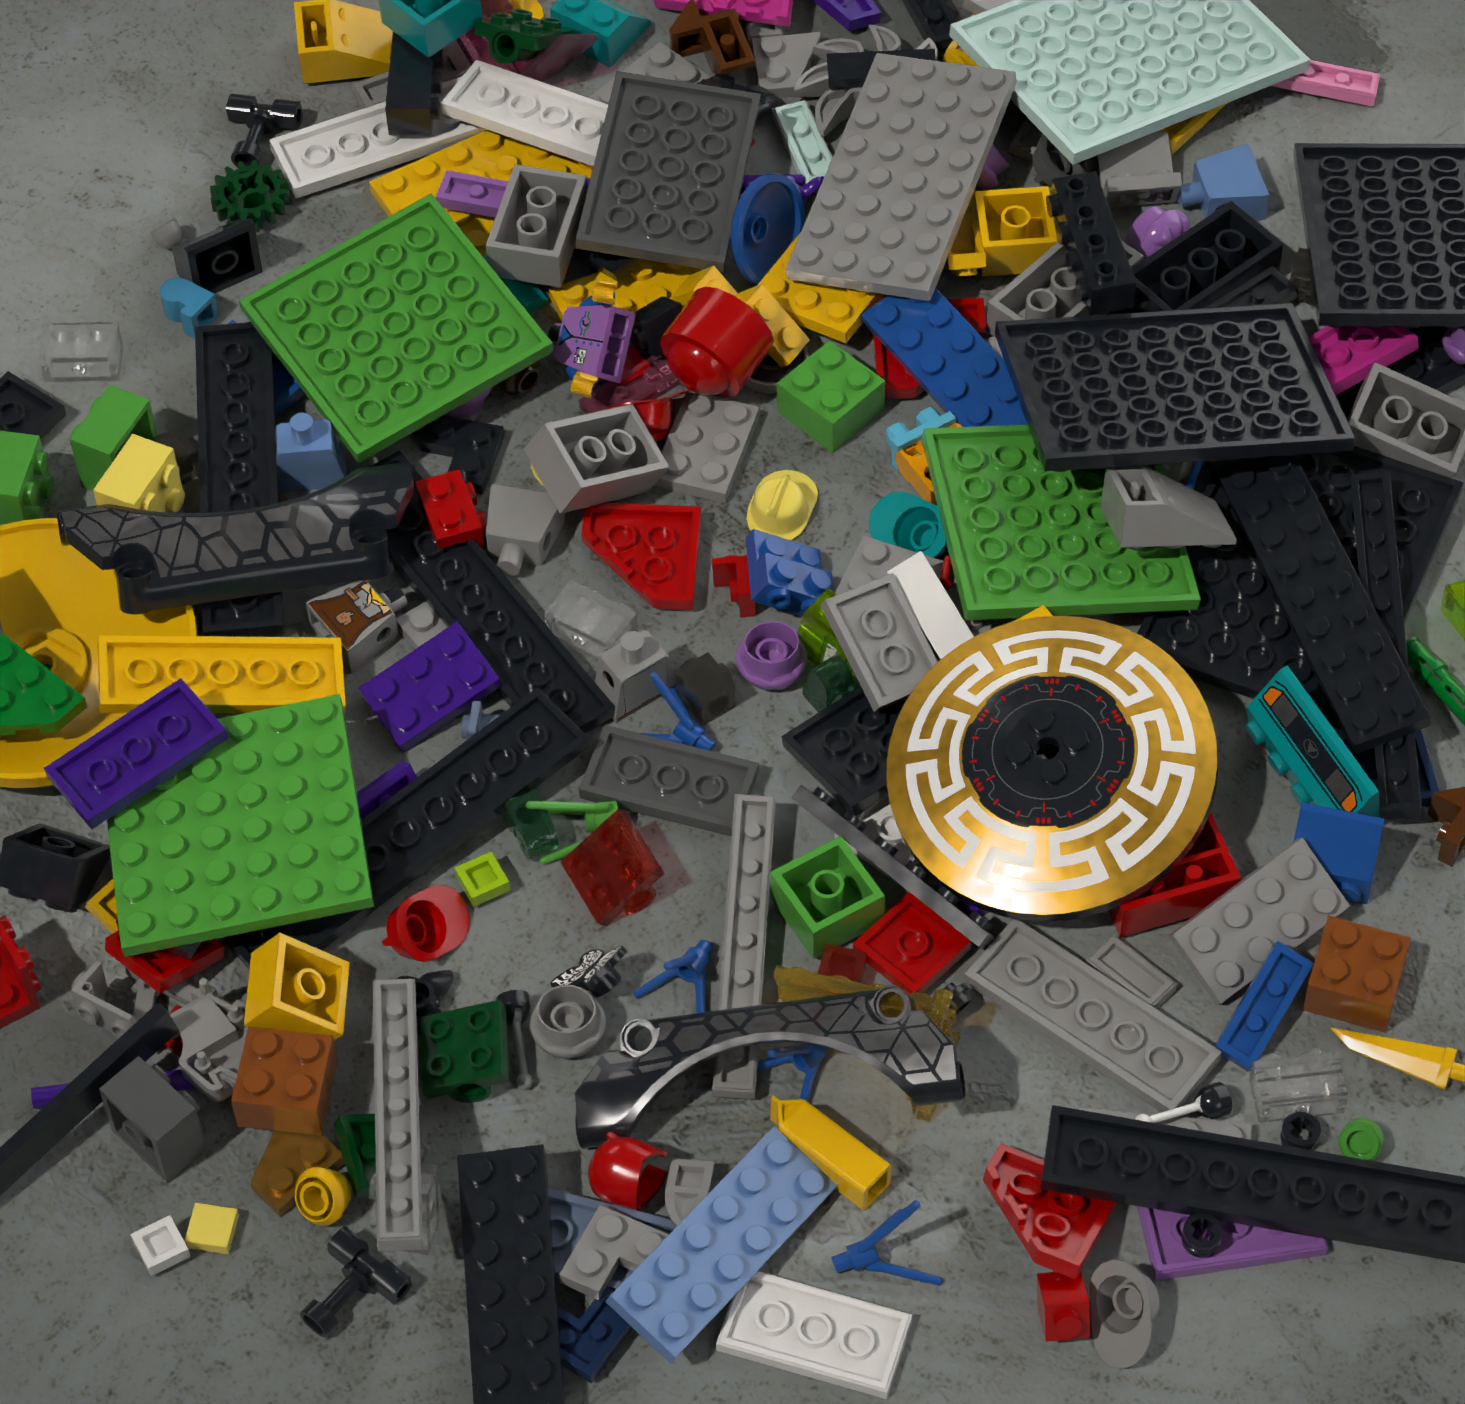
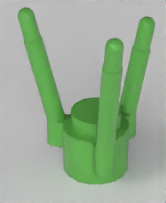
(593, 814)

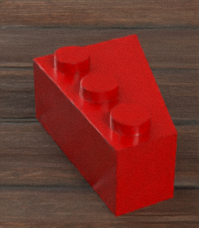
(1186, 890)

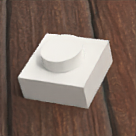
(160, 1245)

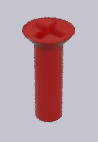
(945, 573)

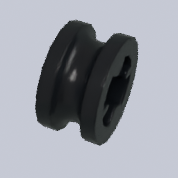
(1305, 1121)
(1198, 1248)

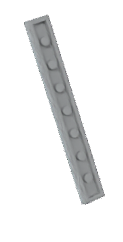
(745, 934)
(397, 1116)

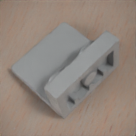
(1139, 172)

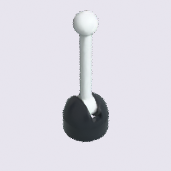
(1211, 1102)

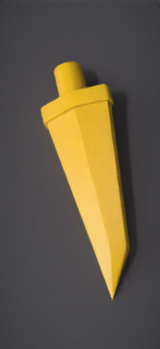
(1416, 1059)

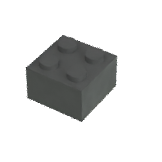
(154, 1118)

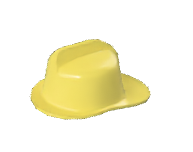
(782, 504)

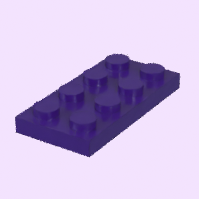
(136, 753)

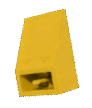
(340, 41)

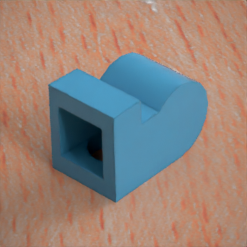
(188, 304)

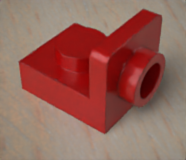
(734, 572)

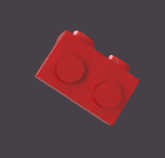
(451, 509)

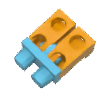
(908, 450)

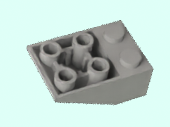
(1158, 511)

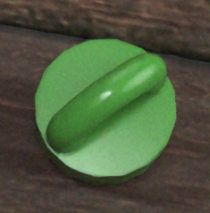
(1361, 1139)

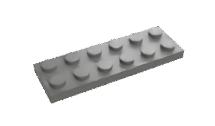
(1092, 1017)

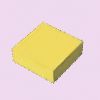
(211, 1228)

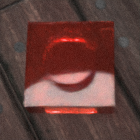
(843, 962)

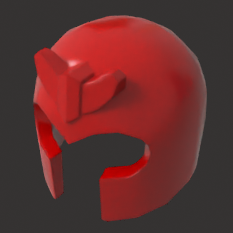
(617, 1170)

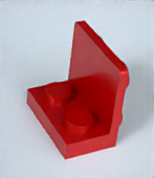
(17, 978)

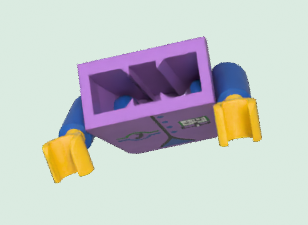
(593, 339)

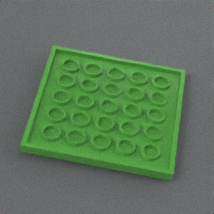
(395, 327)
(1040, 535)
(244, 834)

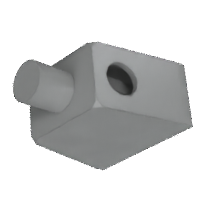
(520, 527)

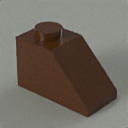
(725, 43)

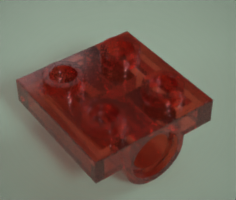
(614, 869)

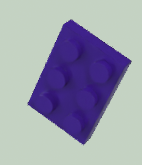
(430, 686)

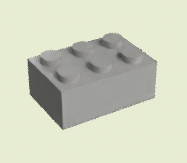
(537, 225)
(1408, 421)
(596, 458)

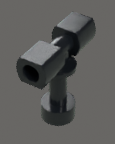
(260, 121)
(361, 1273)

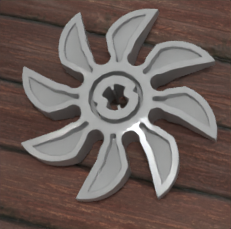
(837, 104)

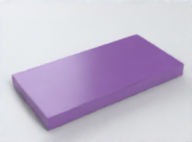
(1239, 1247)

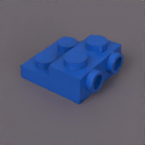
(785, 572)

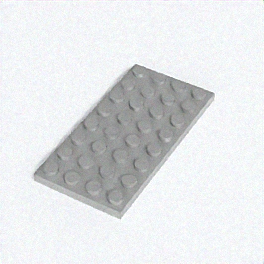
(902, 176)

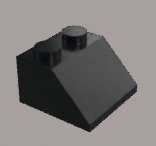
(220, 256)
(51, 865)

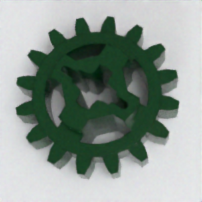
(250, 194)

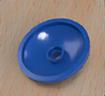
(765, 224)

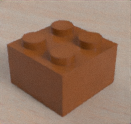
(1356, 973)
(284, 1081)

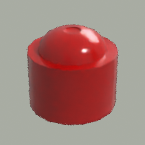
(715, 343)

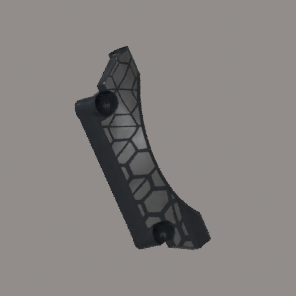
(226, 555)
(903, 1048)

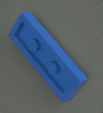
(1263, 1005)

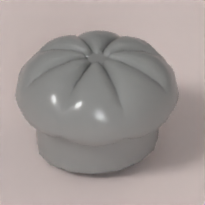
(567, 1022)

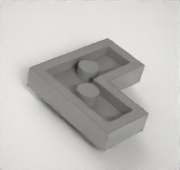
(604, 1245)

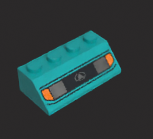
(1308, 748)

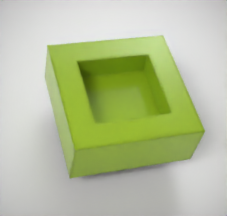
(482, 879)

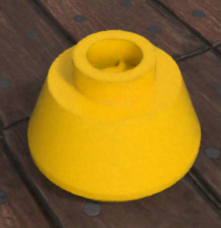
(322, 1195)

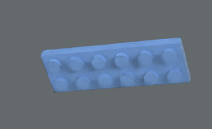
(721, 1244)

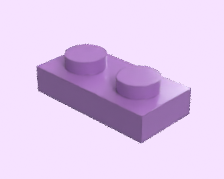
(471, 193)

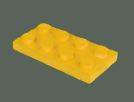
(638, 288)

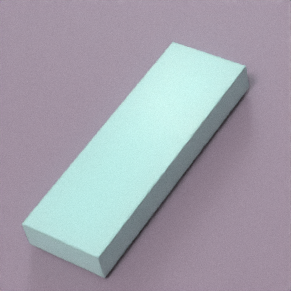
(802, 139)

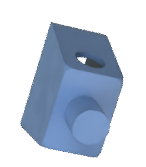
(1227, 178)
(308, 454)

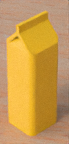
(842, 1157)

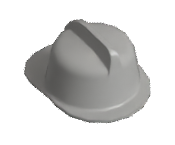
(1122, 1312)

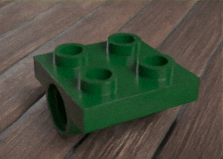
(519, 35)
(464, 1052)

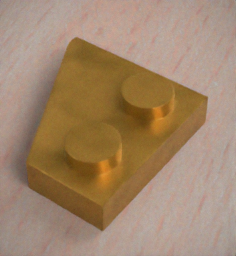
(283, 1163)

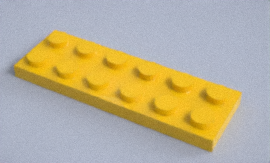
(222, 671)

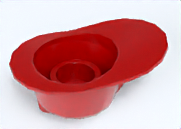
(655, 414)
(428, 924)

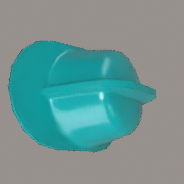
(908, 523)

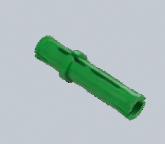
(1419, 655)

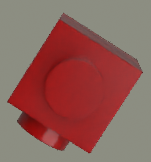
(1063, 1307)

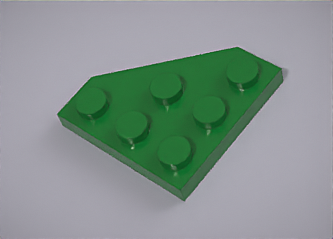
(33, 694)

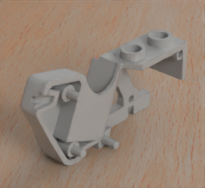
(207, 1024)

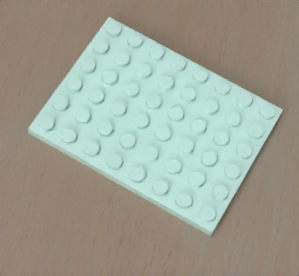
(1126, 67)

